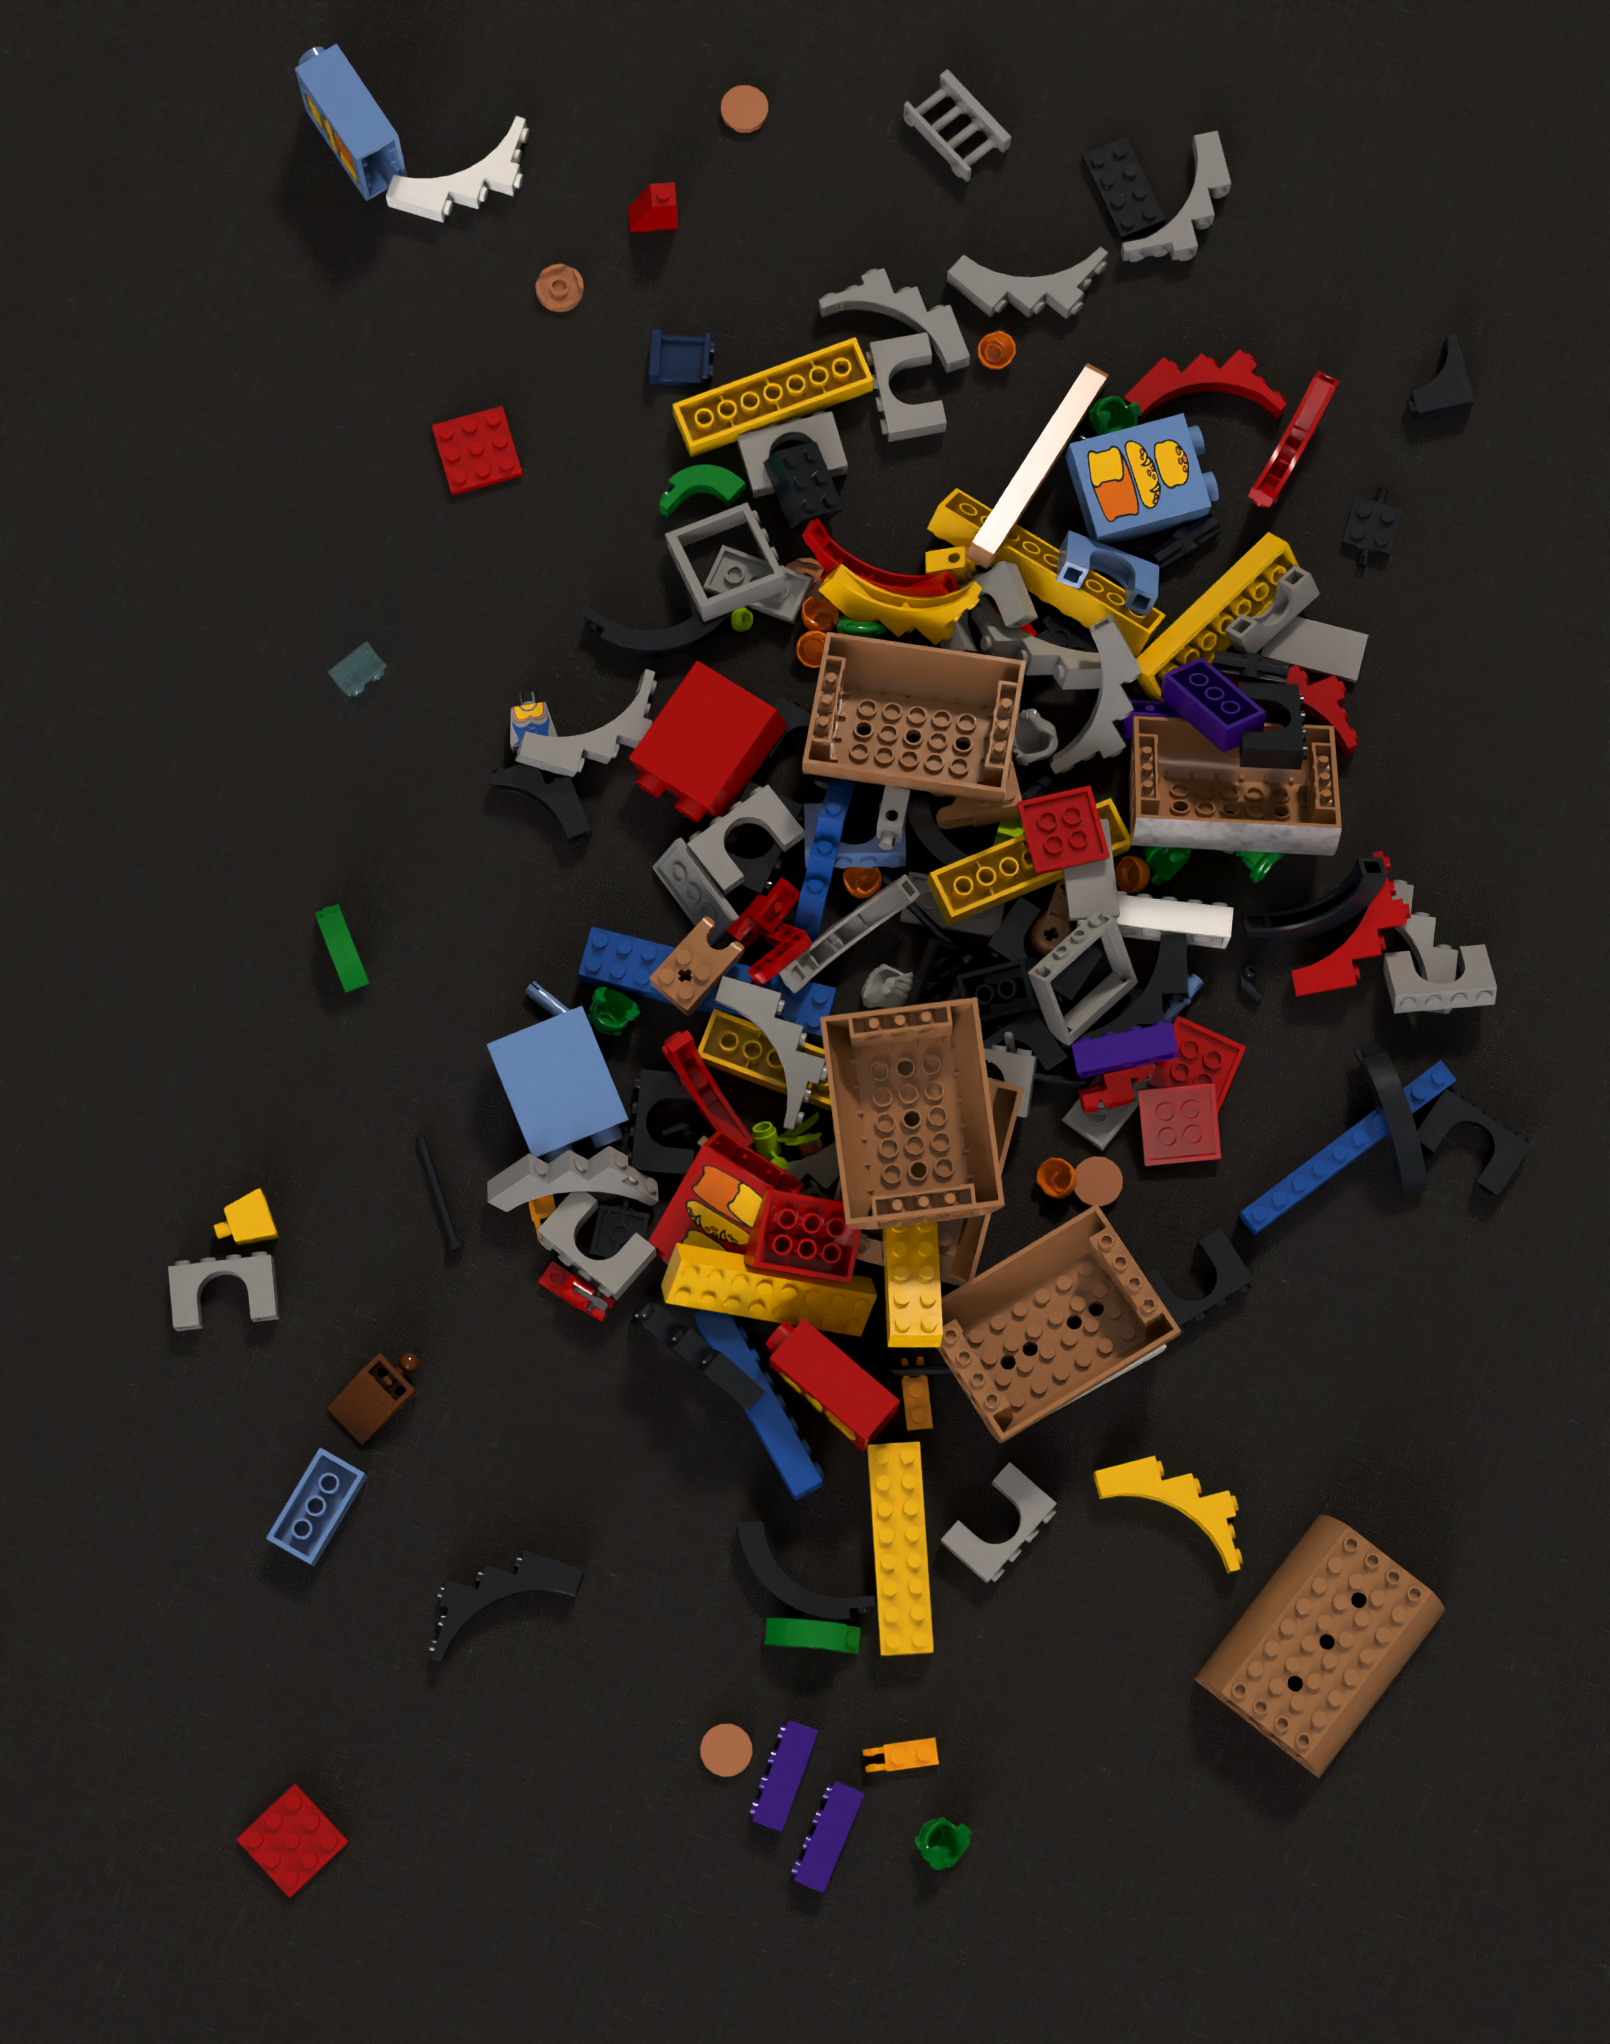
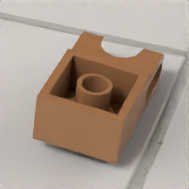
(980, 812)
(700, 962)

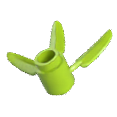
(768, 1142)

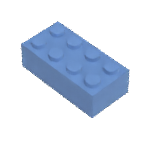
(317, 1507)

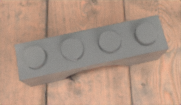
(1294, 592)

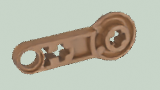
(1053, 919)

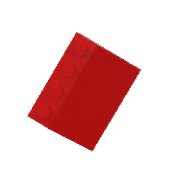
(803, 1237)

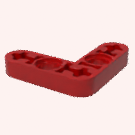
(788, 944)

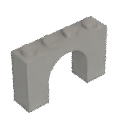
(901, 419)
(758, 446)
(1011, 595)
(761, 809)
(1413, 993)
(1017, 1069)
(611, 1274)
(190, 1279)
(986, 1558)

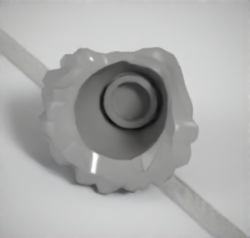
(1034, 738)
(886, 988)

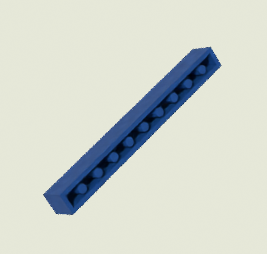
(1340, 1153)

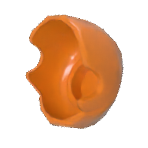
(996, 350)
(819, 614)
(810, 648)
(1132, 874)
(862, 881)
(1056, 1178)

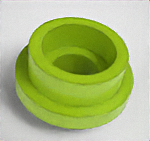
(741, 619)

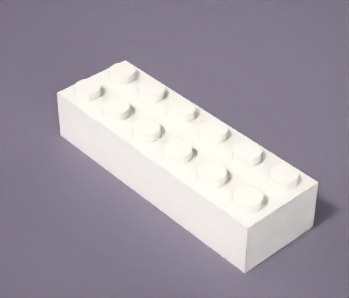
(1150, 918)

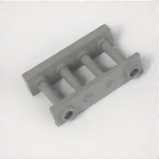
(964, 103)

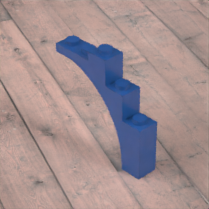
(823, 856)

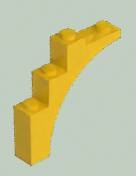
(899, 613)
(1210, 1512)

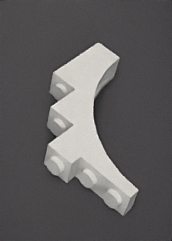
(469, 187)

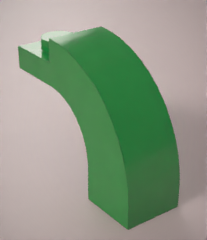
(701, 479)
(341, 948)
(812, 1634)

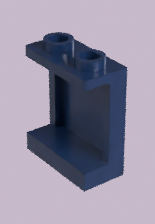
(681, 359)

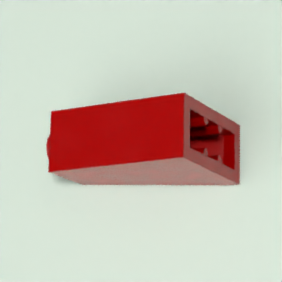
(654, 209)

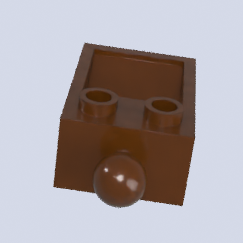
(373, 1400)

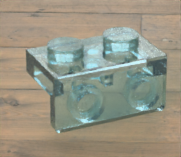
(357, 669)

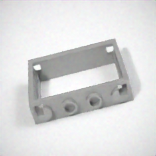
(739, 596)
(1102, 996)

